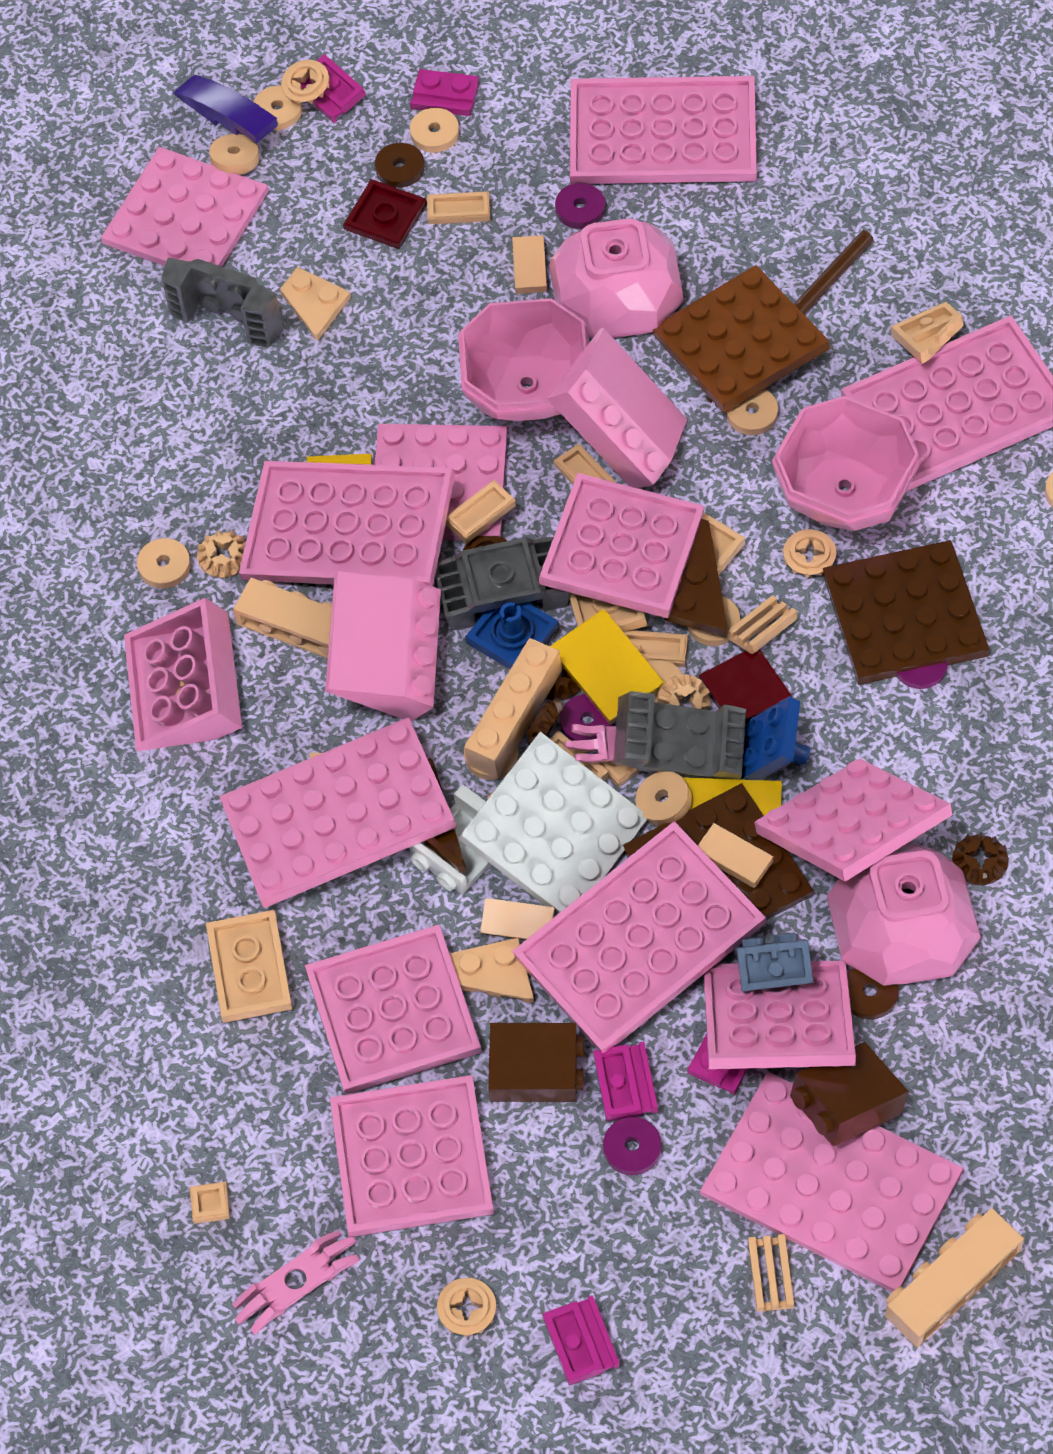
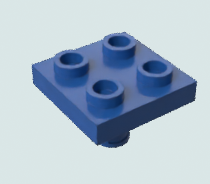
(505, 630)
(773, 741)

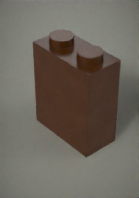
(534, 1062)
(849, 1098)

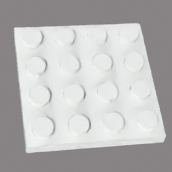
(553, 825)

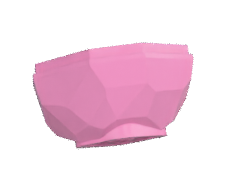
(619, 291)
(517, 347)
(847, 447)
(903, 934)

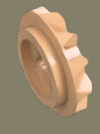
(298, 74)
(799, 543)
(220, 565)
(683, 685)
(454, 1295)

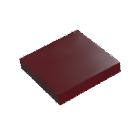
(384, 214)
(745, 683)

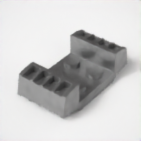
(222, 290)
(494, 576)
(679, 738)

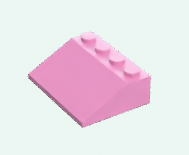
(619, 411)
(384, 643)
(189, 648)

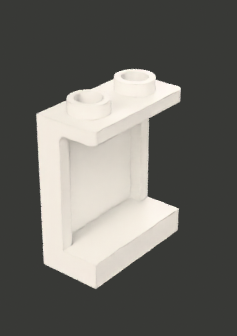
(464, 810)

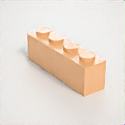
(285, 616)
(513, 708)
(953, 1277)

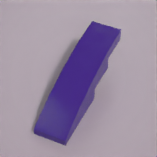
(226, 107)

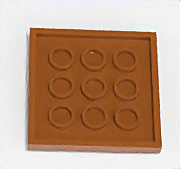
(740, 338)

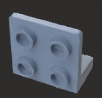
(773, 963)

